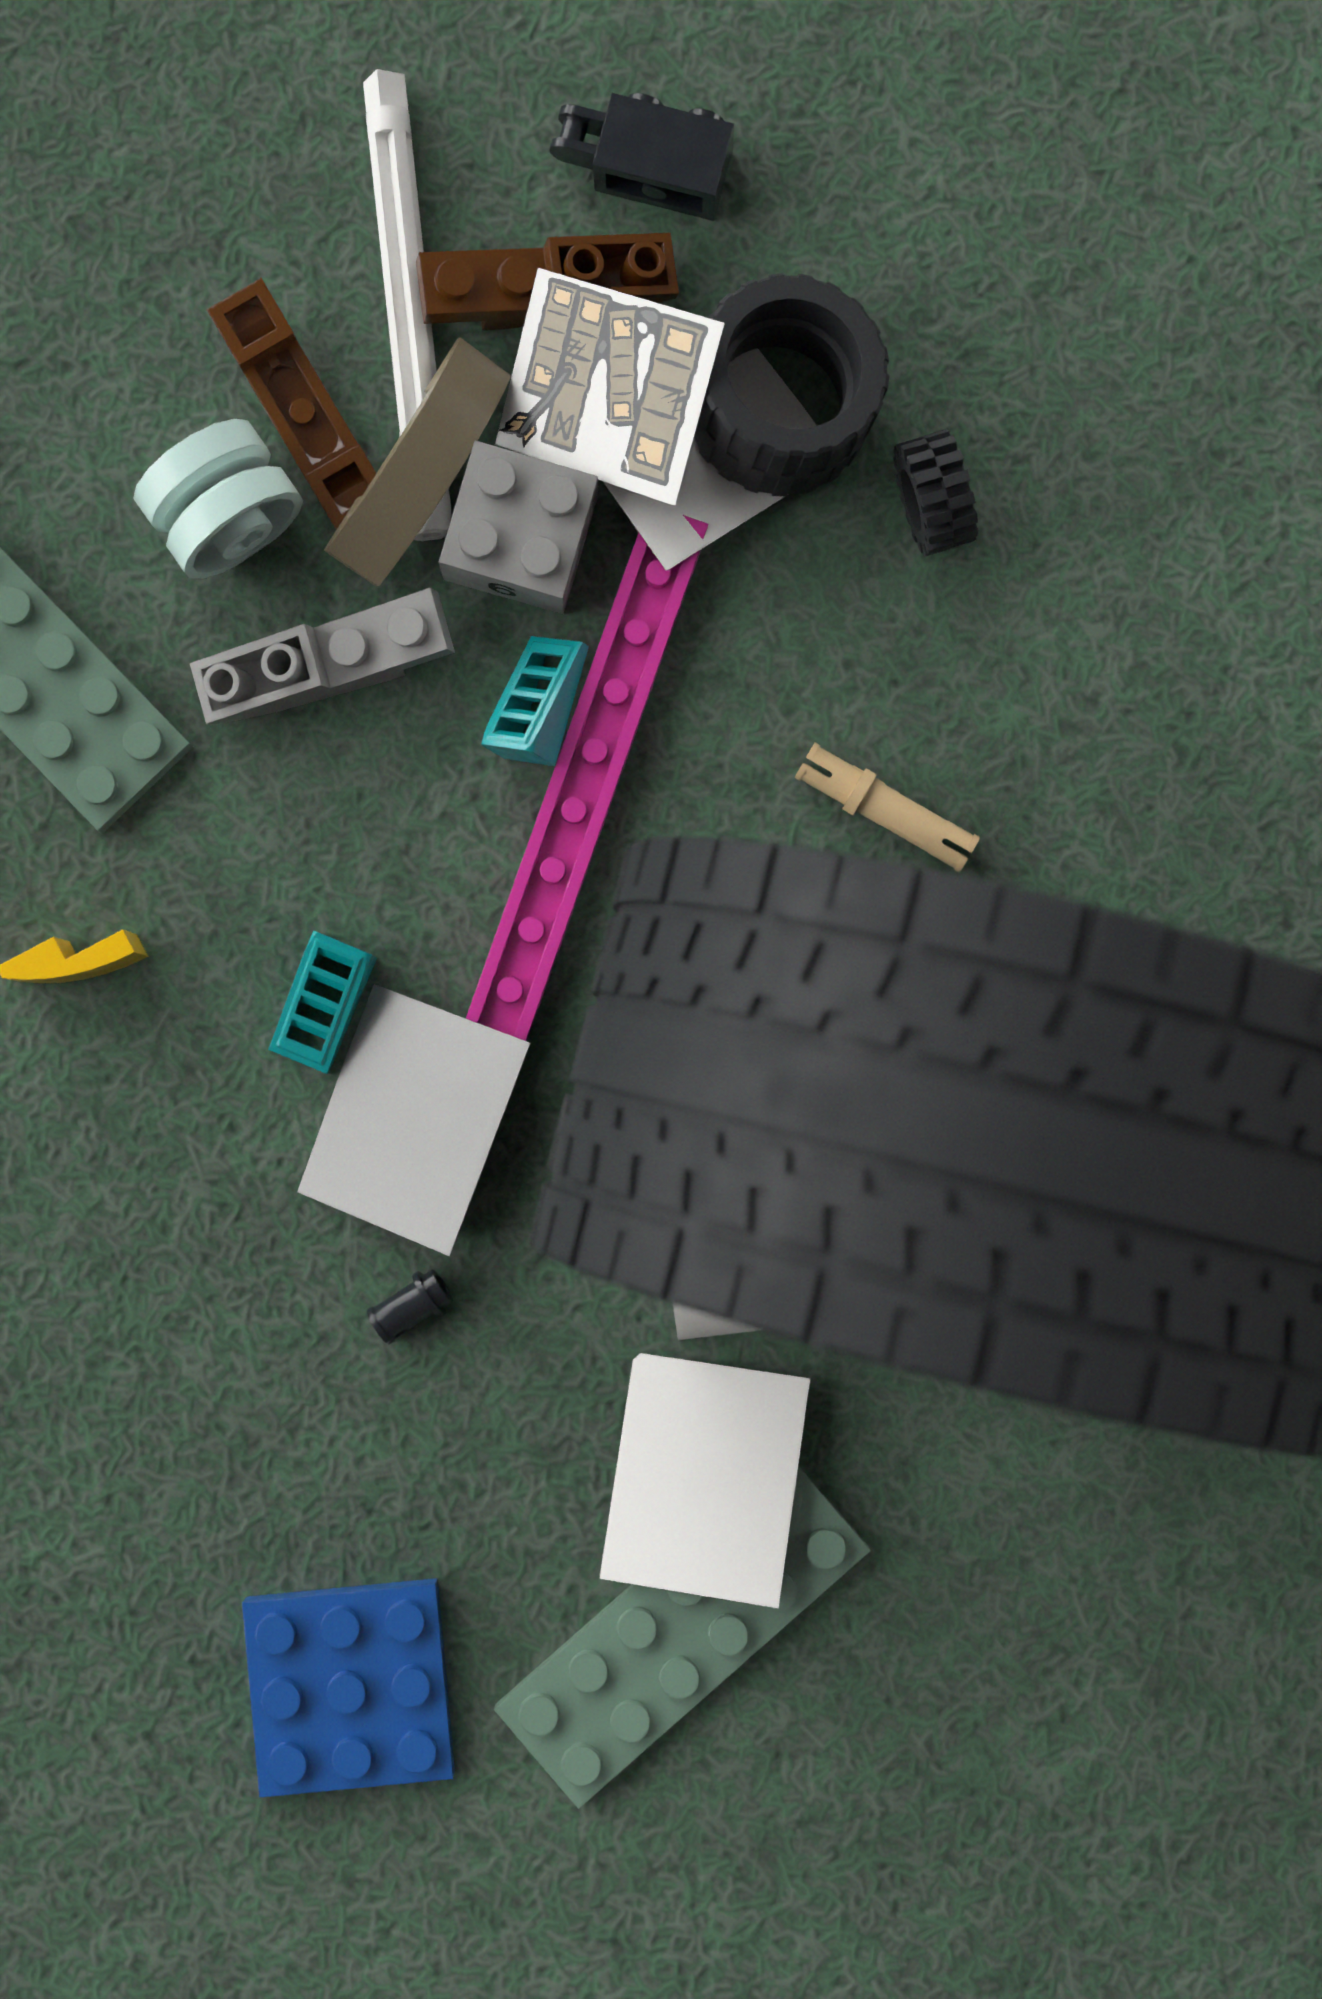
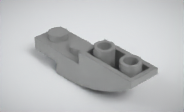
(322, 660)

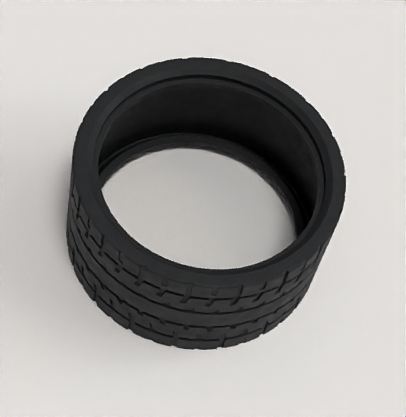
(955, 1135)

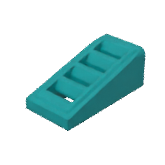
(548, 724)
(309, 970)

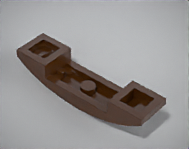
(294, 398)

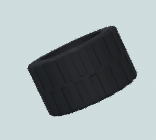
(833, 333)

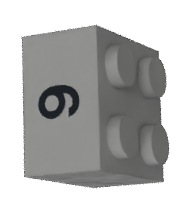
(518, 527)

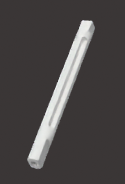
(399, 245)

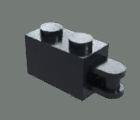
(650, 152)

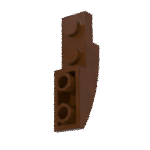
(499, 282)

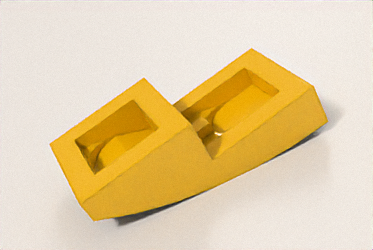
(58, 963)

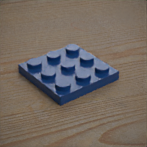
(348, 1687)

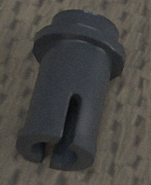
(410, 1306)

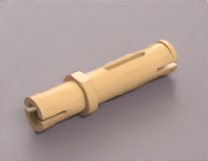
(886, 807)

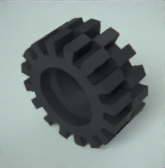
(936, 492)

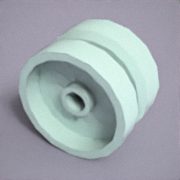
(217, 498)

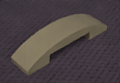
(420, 464)

